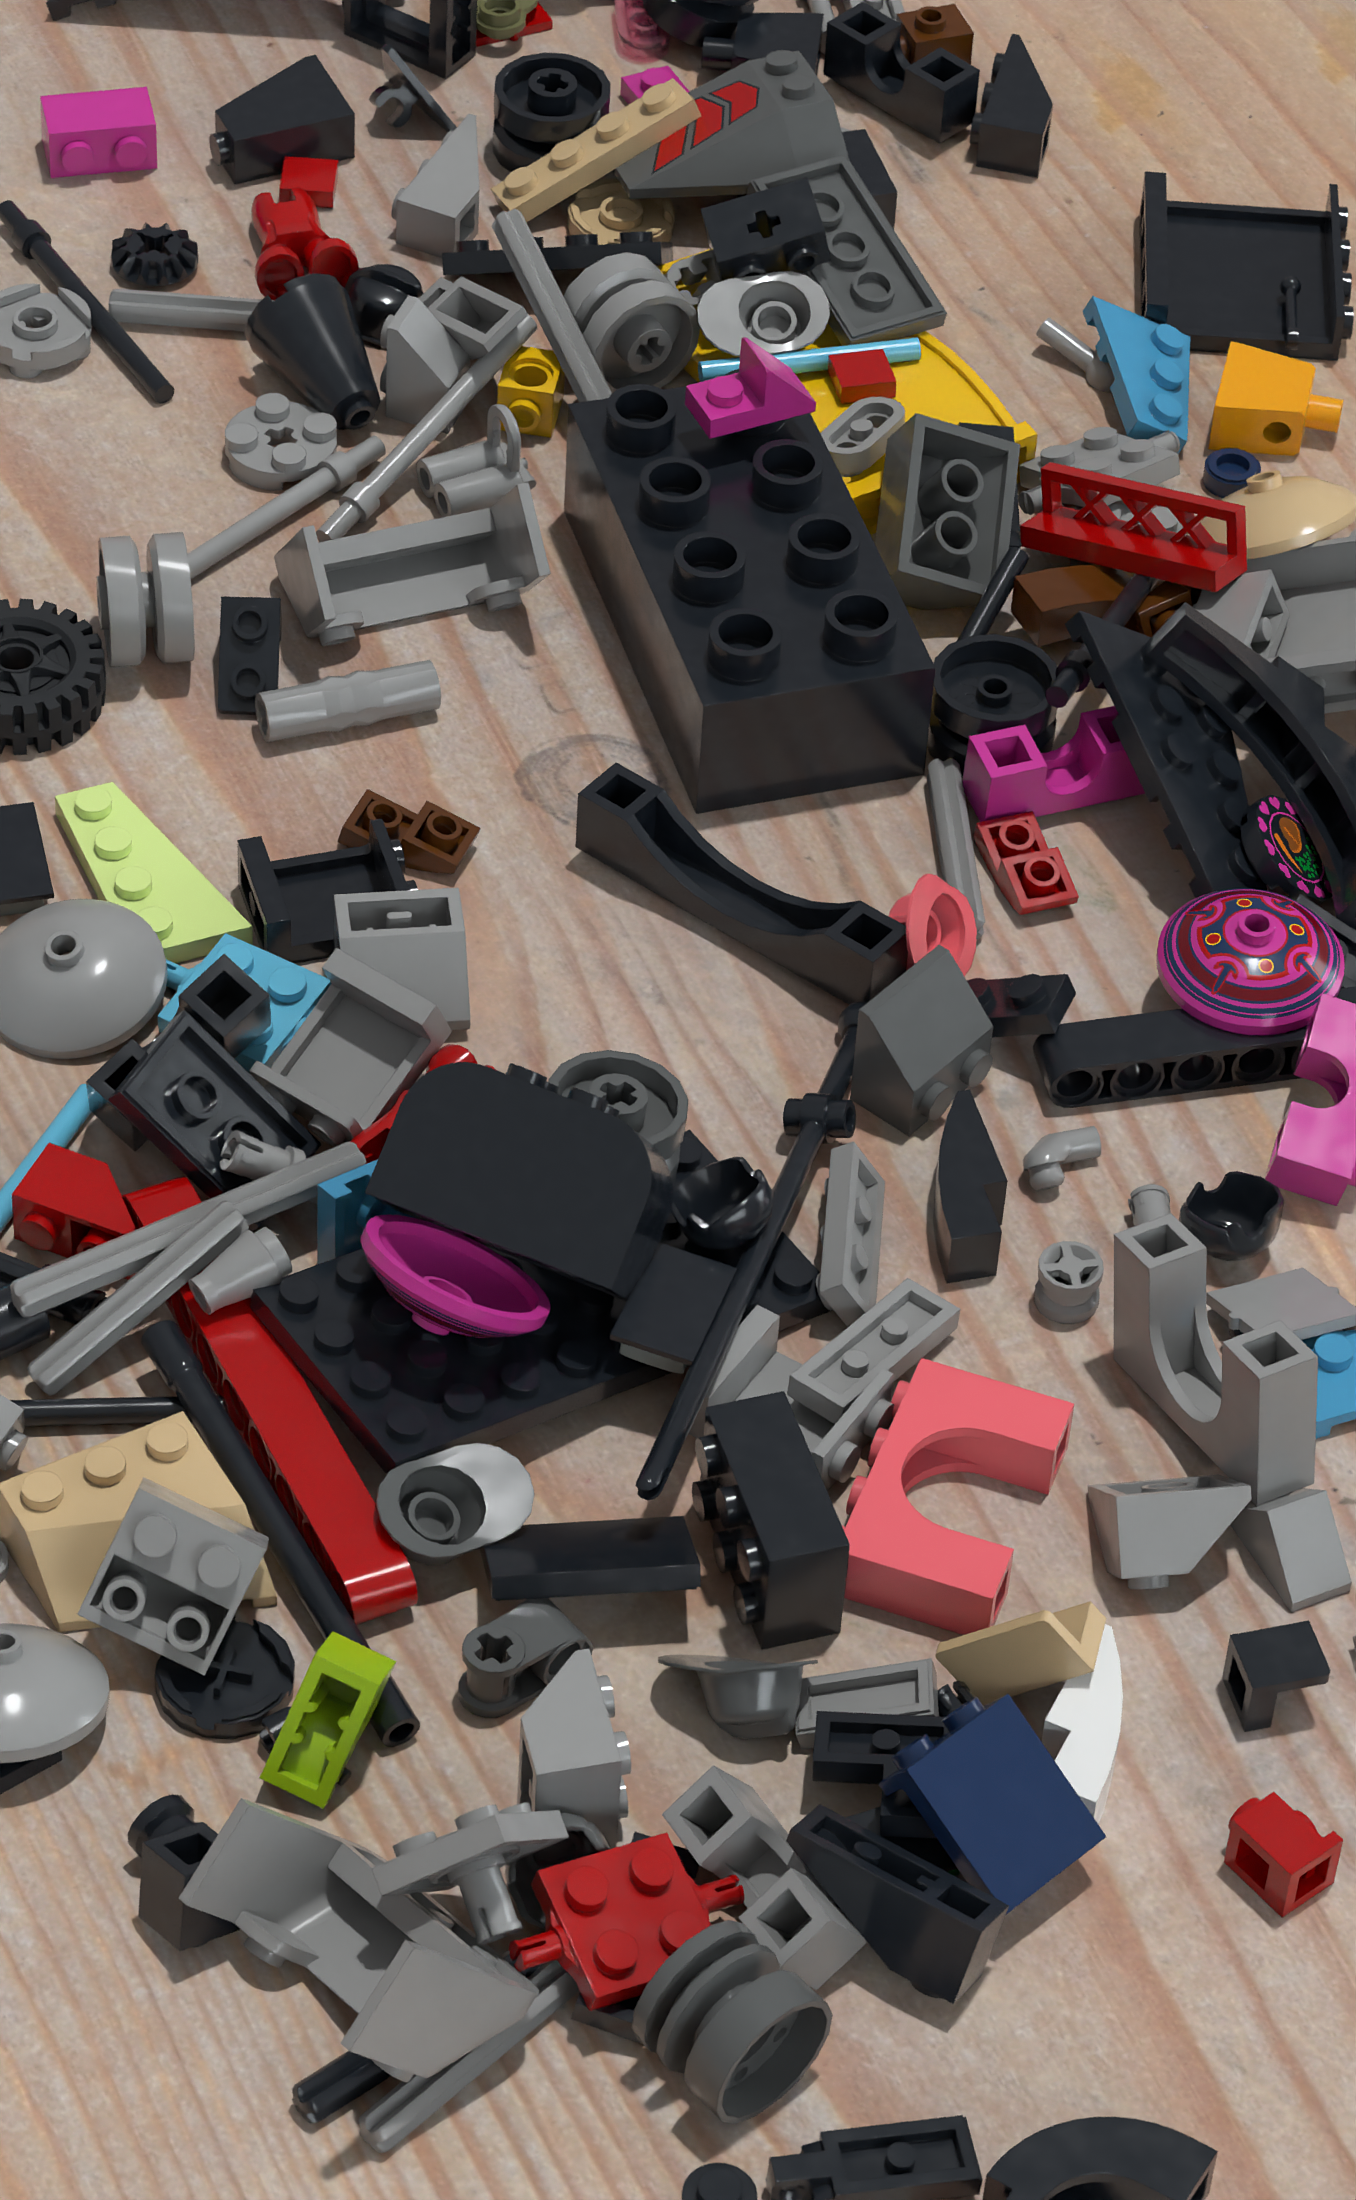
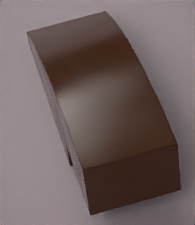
(1054, 595)

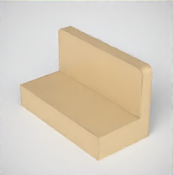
(1025, 1652)

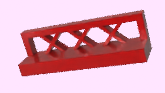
(1132, 546)

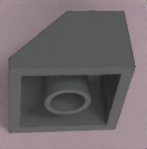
(920, 1044)

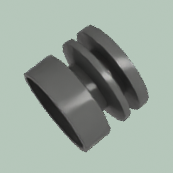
(731, 2021)

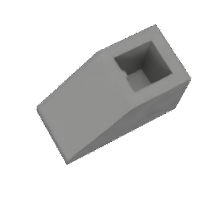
(419, 364)

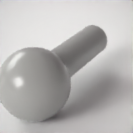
(1097, 372)

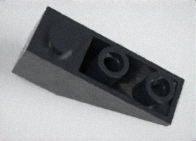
(1013, 115)

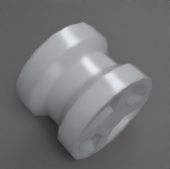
(1068, 1282)

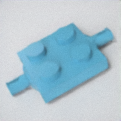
(291, 991)

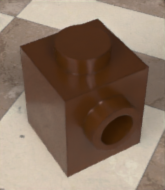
(935, 28)

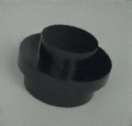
(718, 2182)

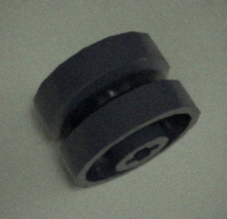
(544, 103)
(989, 687)

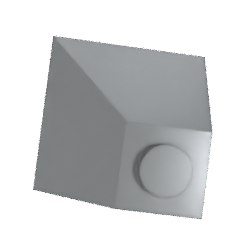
(1162, 1524)

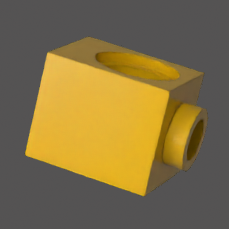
(532, 390)

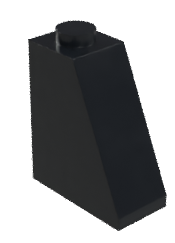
(284, 116)

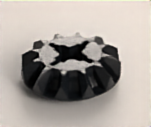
(154, 268)

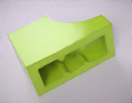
(327, 1719)

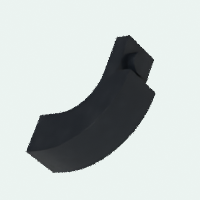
(1103, 2162)

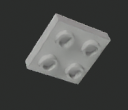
(473, 1861)

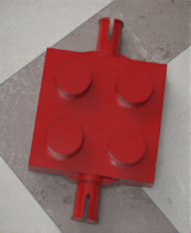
(620, 1917)

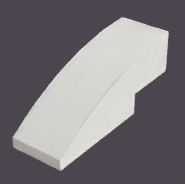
(1086, 1727)

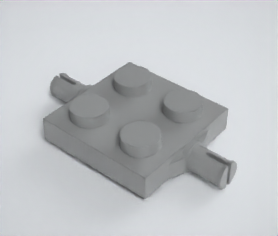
(1105, 453)

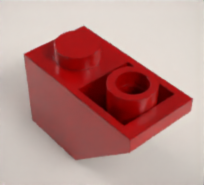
(68, 1204)

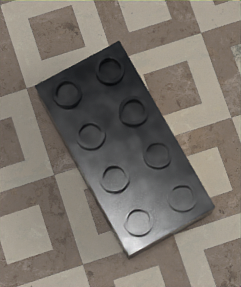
(746, 601)

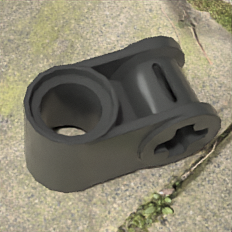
(516, 1657)

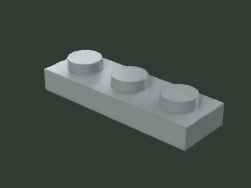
(851, 1234)
(887, 1336)

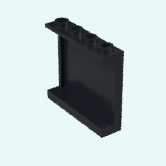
(1222, 267)

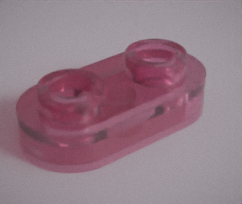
(637, 33)

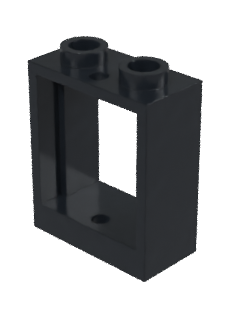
(434, 47)

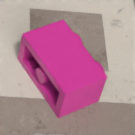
(98, 132)

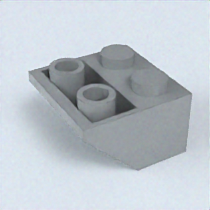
(412, 940)
(174, 1576)
(570, 1750)

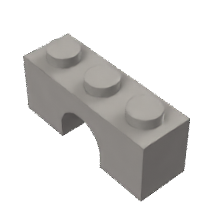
(788, 1908)

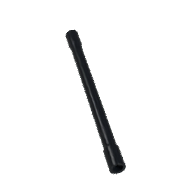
(184, 1375)

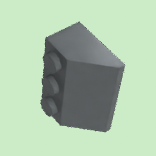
(945, 511)

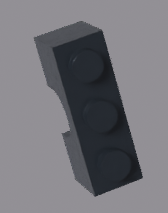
(867, 59)
(220, 1001)

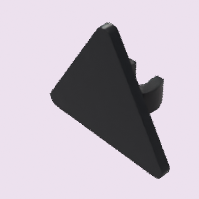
(407, 92)

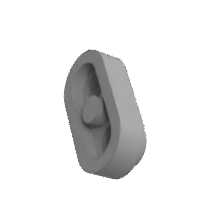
(862, 432)

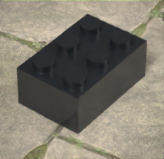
(771, 1520)

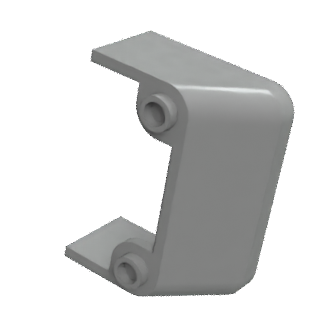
(414, 568)
(394, 1959)

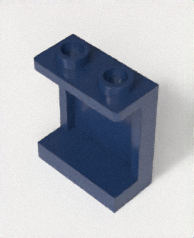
(996, 1800)

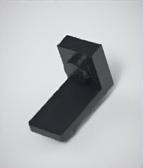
(248, 651)

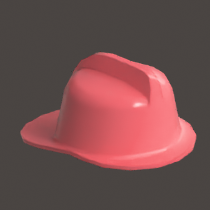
(935, 917)

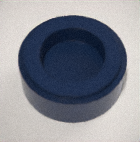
(1228, 471)

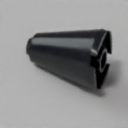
(317, 348)

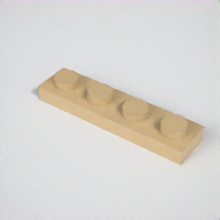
(597, 150)

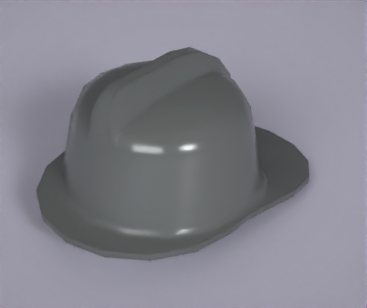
(454, 1502)
(746, 1694)

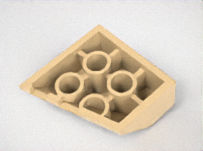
(68, 1511)

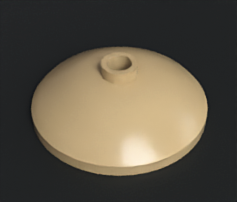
(1287, 512)

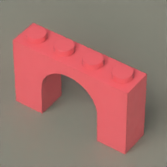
(941, 1426)

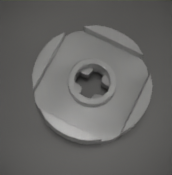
(58, 334)
(302, 436)

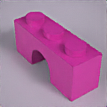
(1012, 777)
(1318, 1145)

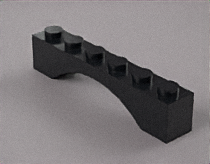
(645, 837)

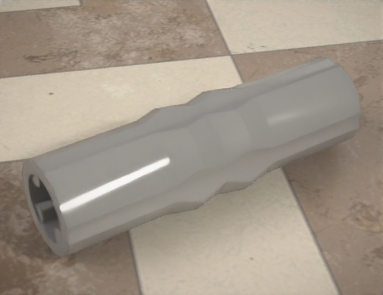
(348, 701)

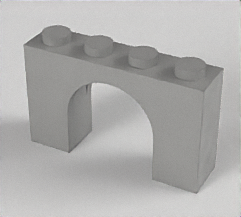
(1244, 1411)

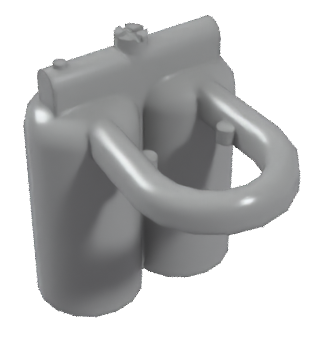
(477, 473)

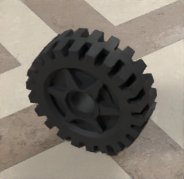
(47, 676)

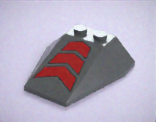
(752, 125)

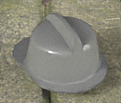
(770, 309)

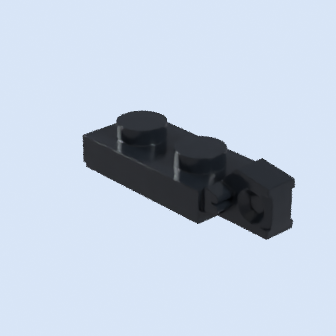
(881, 2163)

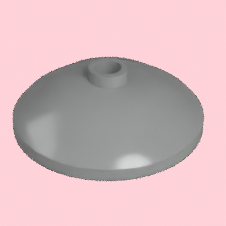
(84, 998)
(48, 1692)

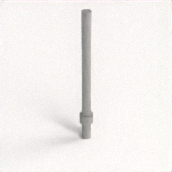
(332, 475)
(363, 497)

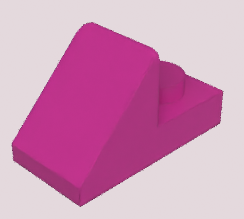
(755, 396)

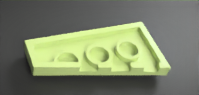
(145, 872)

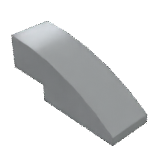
(472, 314)

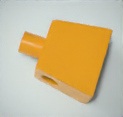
(1268, 403)

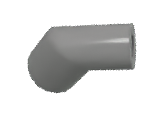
(1056, 1149)

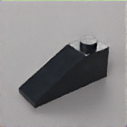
(905, 1908)

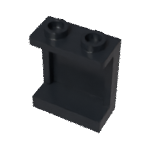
(294, 897)

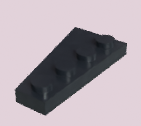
(578, 253)

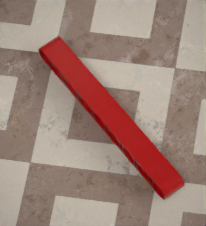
(288, 1435)

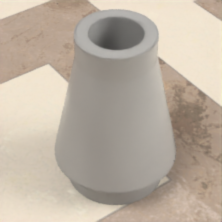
(247, 1264)

